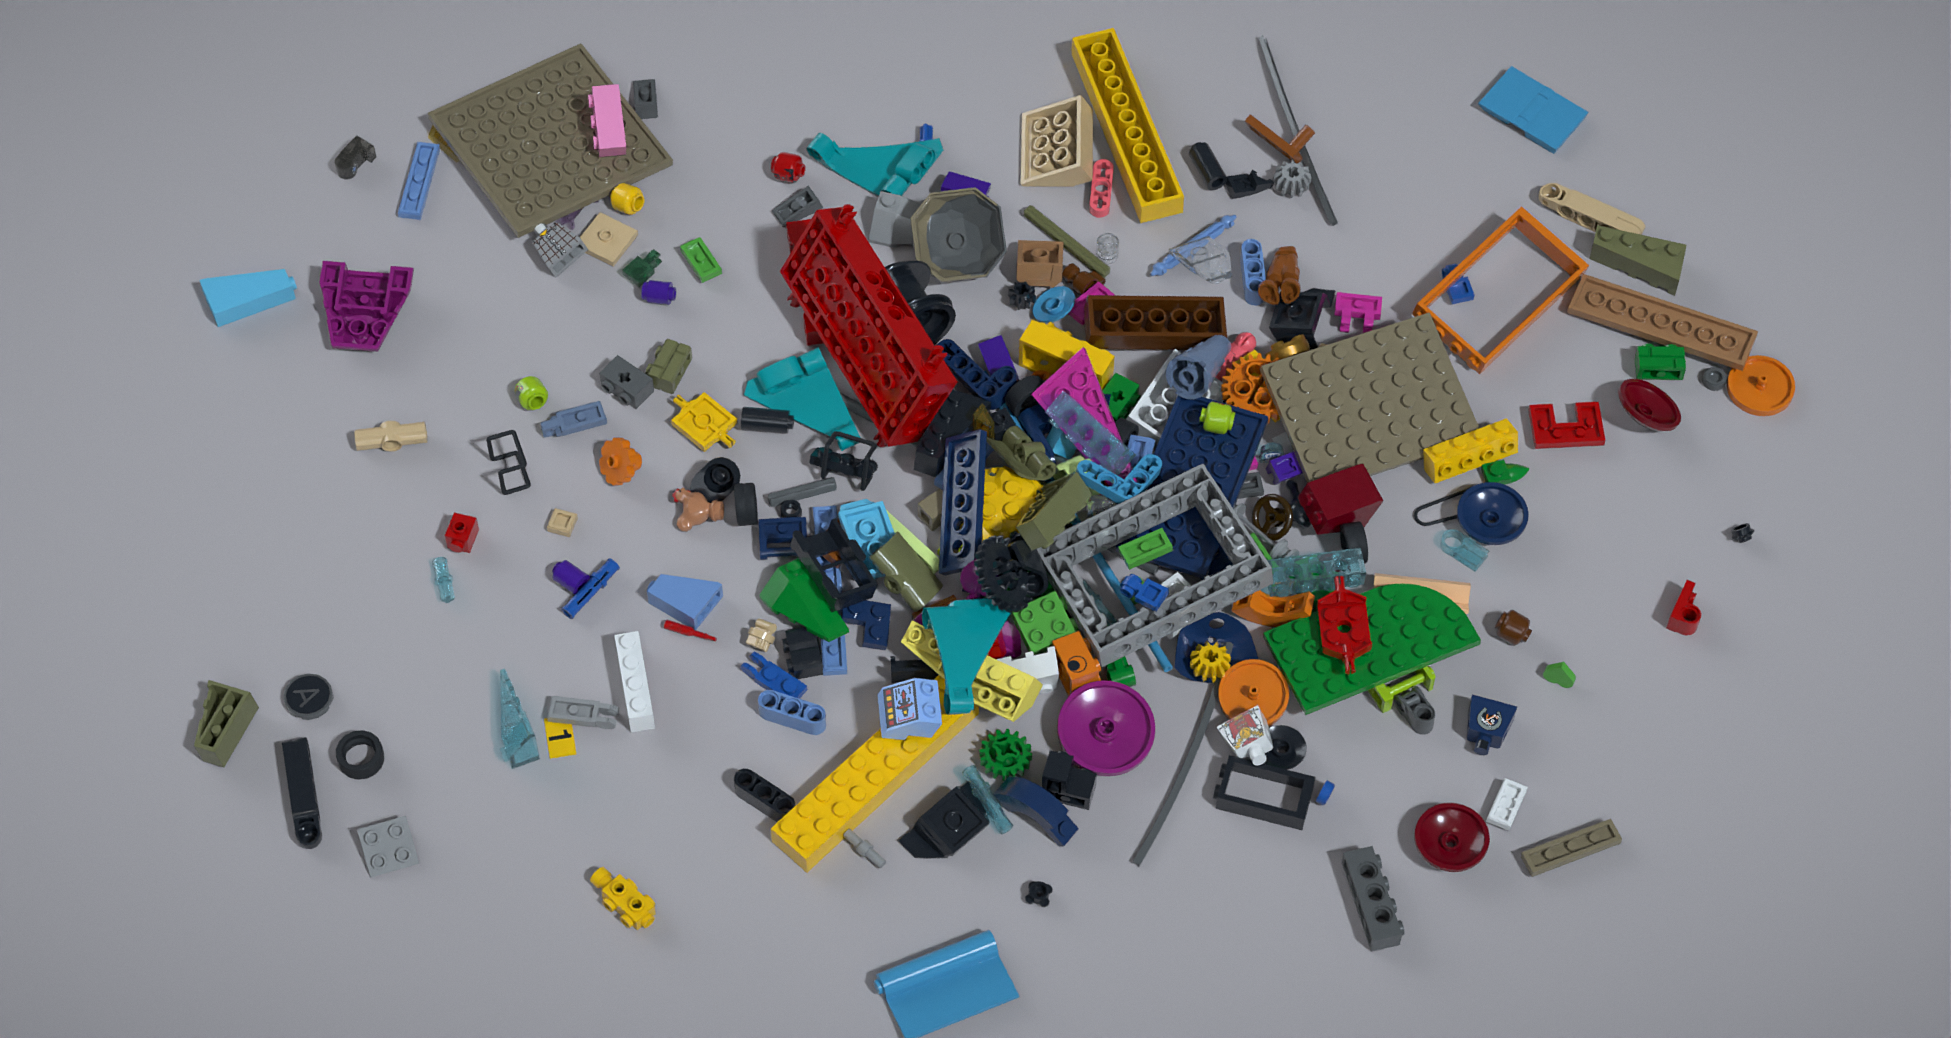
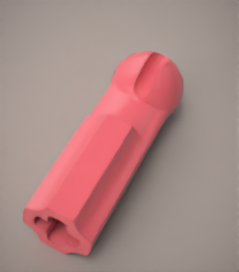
(1241, 346)

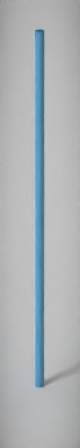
(1111, 578)

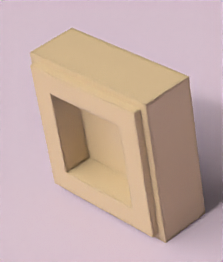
(562, 522)

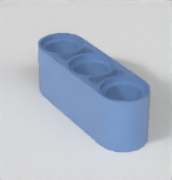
(1252, 270)
(799, 721)

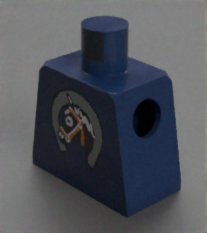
(1488, 723)

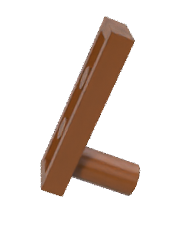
(1289, 150)

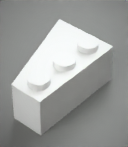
(1040, 666)

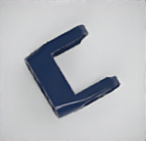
(1036, 425)

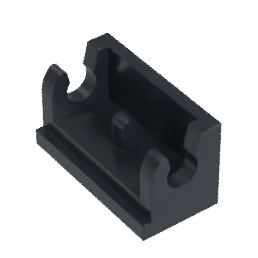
(909, 669)

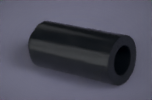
(1207, 166)
(766, 420)

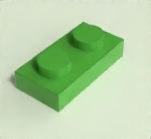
(701, 259)
(1145, 548)

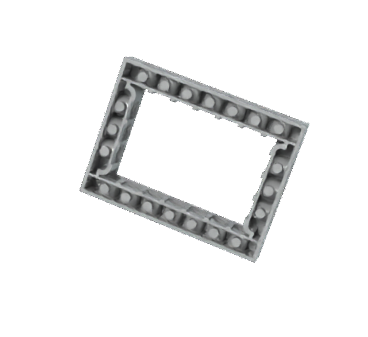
(1188, 490)

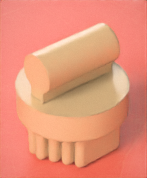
(761, 635)

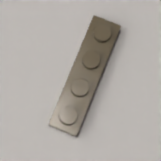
(1571, 847)

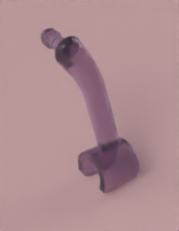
(570, 218)

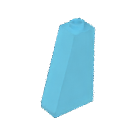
(246, 294)

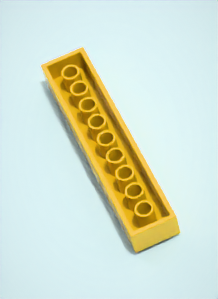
(1127, 125)
(859, 788)

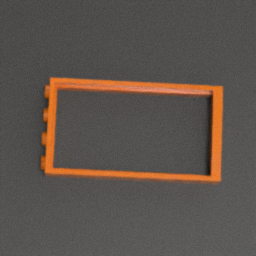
(1541, 238)

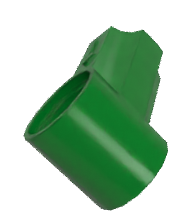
(1121, 672)

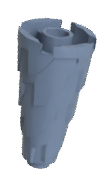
(1196, 368)

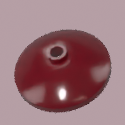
(1649, 405)
(1454, 825)

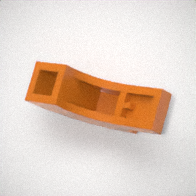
(1274, 610)

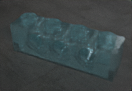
(1064, 408)
(1324, 564)

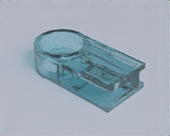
(1468, 553)

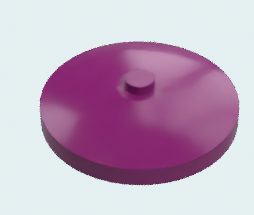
(1106, 728)

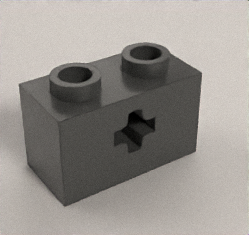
(626, 382)

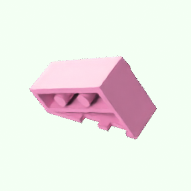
(607, 120)

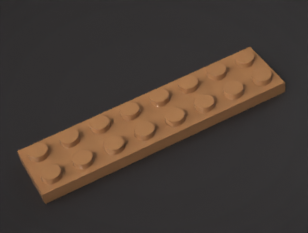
(1662, 322)

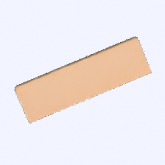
(1456, 591)

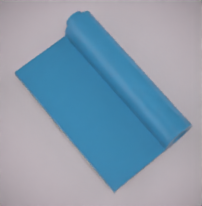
(946, 985)

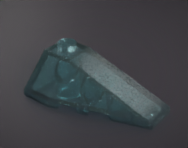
(516, 732)

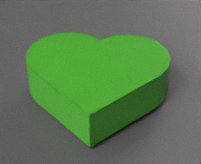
(1560, 674)

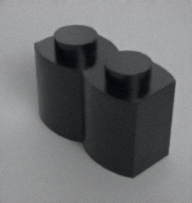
(803, 653)

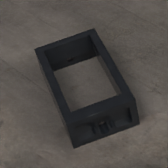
(1260, 810)

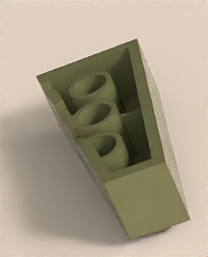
(1640, 256)
(1053, 510)

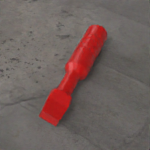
(687, 630)

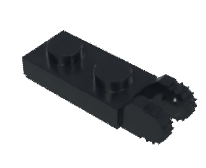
(843, 463)

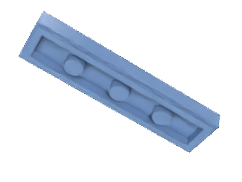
(419, 180)

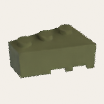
(223, 722)

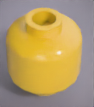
(627, 199)

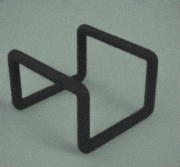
(520, 457)
(824, 472)

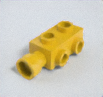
(624, 901)

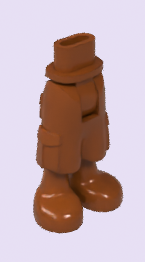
(1281, 274)

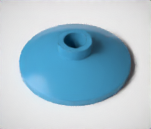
(1054, 304)

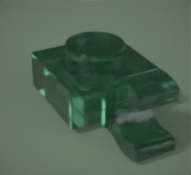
(642, 269)

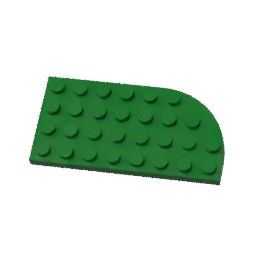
(1407, 632)

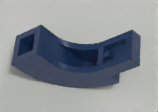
(1029, 798)

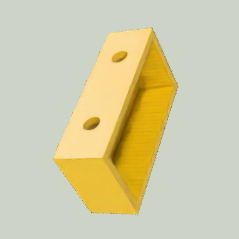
(1057, 347)

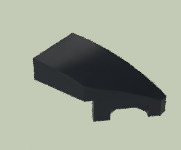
(1247, 185)

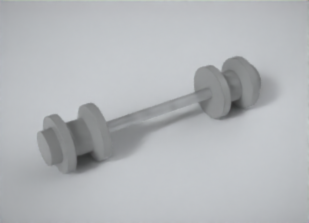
(1279, 550)

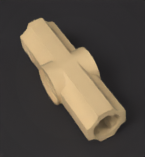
(391, 436)

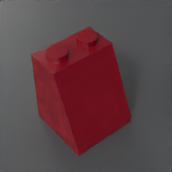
(1340, 499)

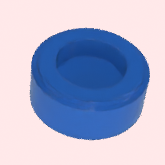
(1325, 793)

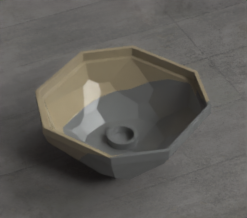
(959, 234)

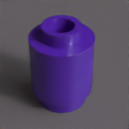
(658, 292)

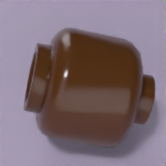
(1513, 627)

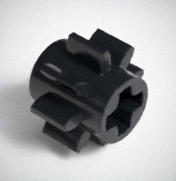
(1022, 295)

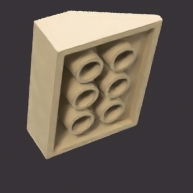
(1057, 144)

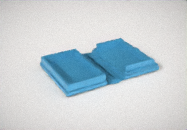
(1534, 108)

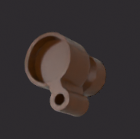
(1081, 280)

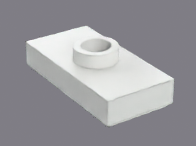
(1506, 804)

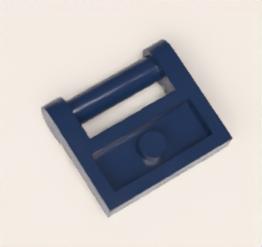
(779, 531)

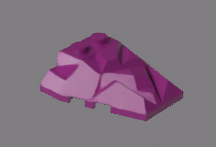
(362, 303)

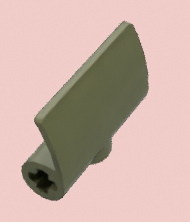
(1023, 455)
(905, 572)

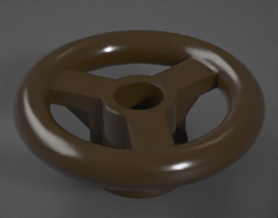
(1283, 517)

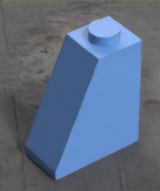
(684, 598)

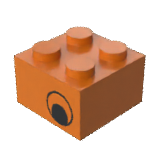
(1075, 662)

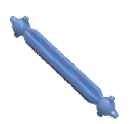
(1213, 231)

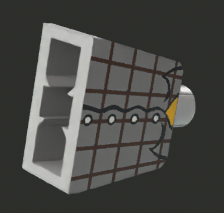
(558, 246)

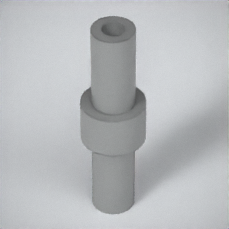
(864, 848)

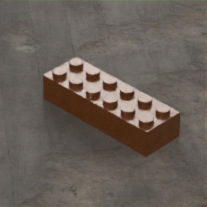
(1152, 321)

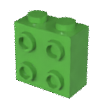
(1044, 622)

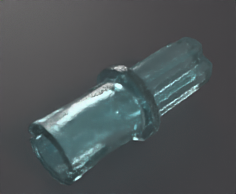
(443, 579)

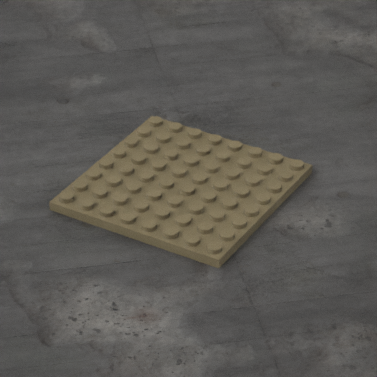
(534, 145)

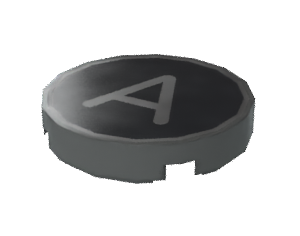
(308, 696)

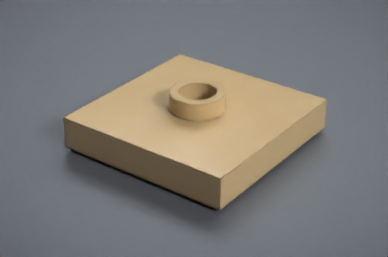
(608, 238)

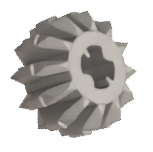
(1292, 178)

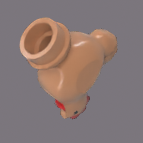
(696, 509)

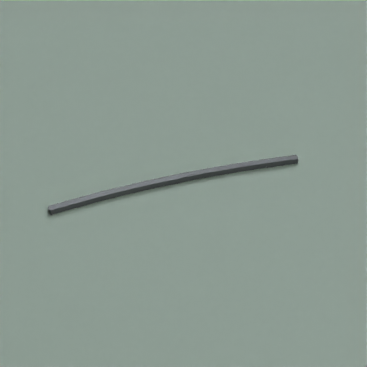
(1295, 129)
(1185, 769)

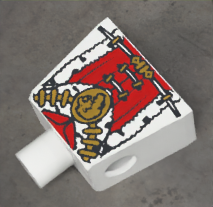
(1248, 735)

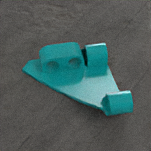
(879, 167)
(806, 390)
(964, 638)

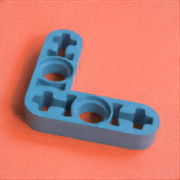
(1120, 486)

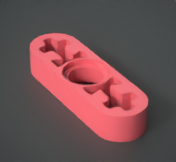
(1106, 181)

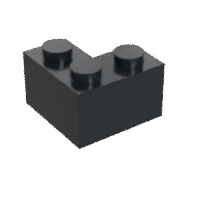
(1068, 784)

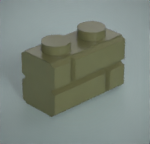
(670, 365)

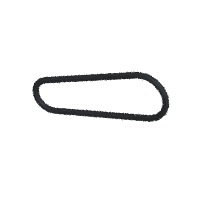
(1436, 502)

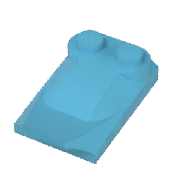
(868, 525)

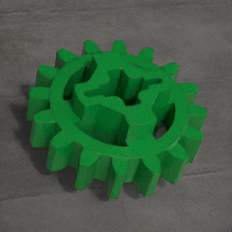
(1004, 752)

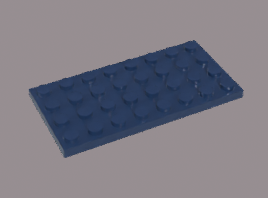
(1227, 459)

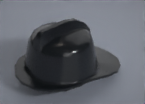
(716, 479)

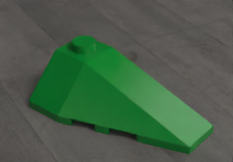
(798, 597)

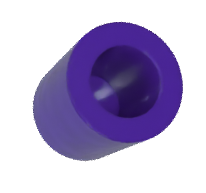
(569, 576)

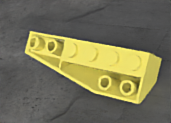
(996, 686)

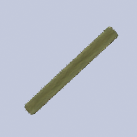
(1069, 242)

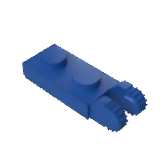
(773, 677)

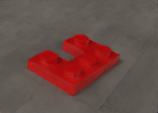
(1584, 432)

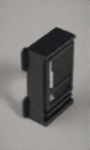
(852, 556)

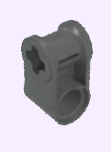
(1415, 706)

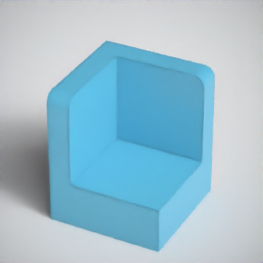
(1060, 444)

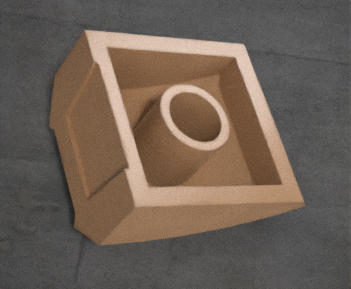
(1040, 262)

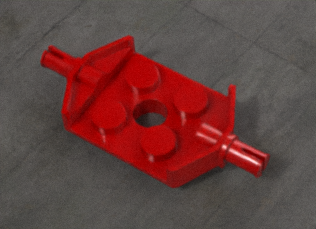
(1348, 609)

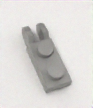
(581, 712)

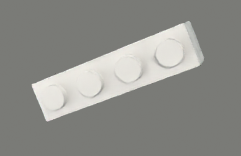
(634, 681)

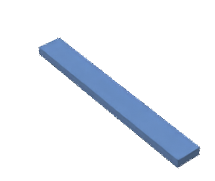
(833, 652)

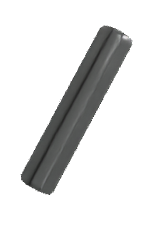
(802, 491)

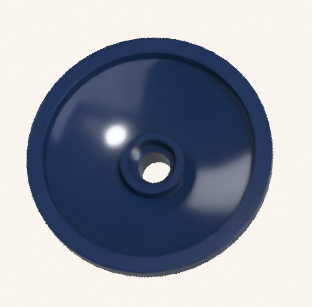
(1492, 503)

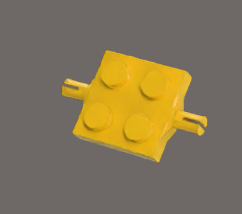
(704, 421)

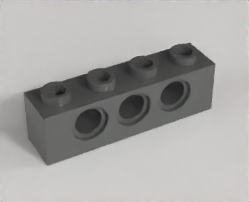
(1378, 934)

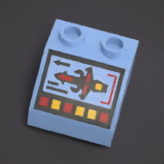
(910, 709)

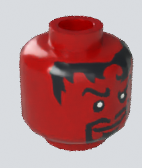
(787, 167)

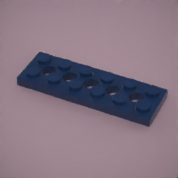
(954, 492)

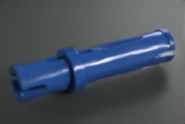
(596, 581)

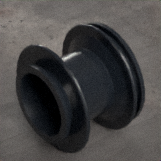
(932, 310)

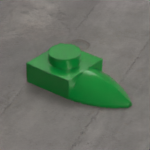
(1503, 472)

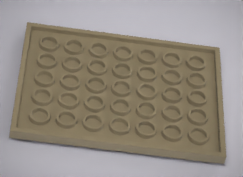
(1369, 399)

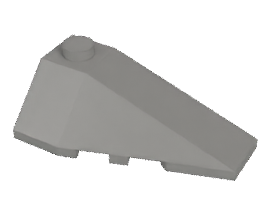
(892, 220)

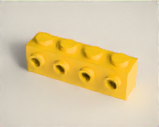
(1470, 450)

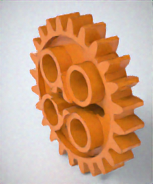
(1240, 379)

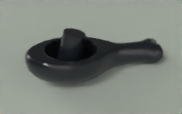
(1298, 511)

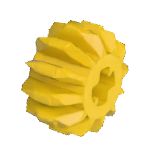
(1201, 661)

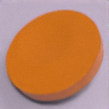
(1762, 387)
(1254, 684)

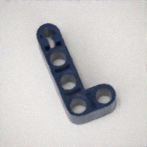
(995, 384)

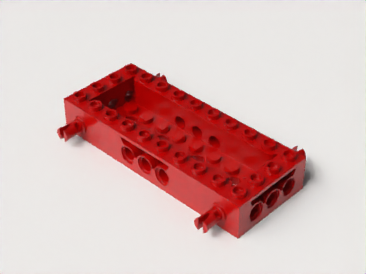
(867, 326)

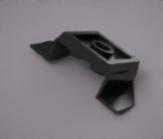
(1300, 315)
(947, 825)

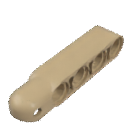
(1587, 210)

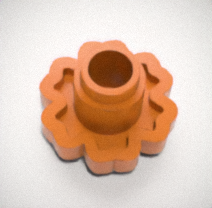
(619, 461)

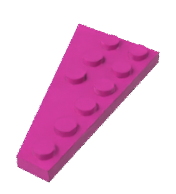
(1080, 381)

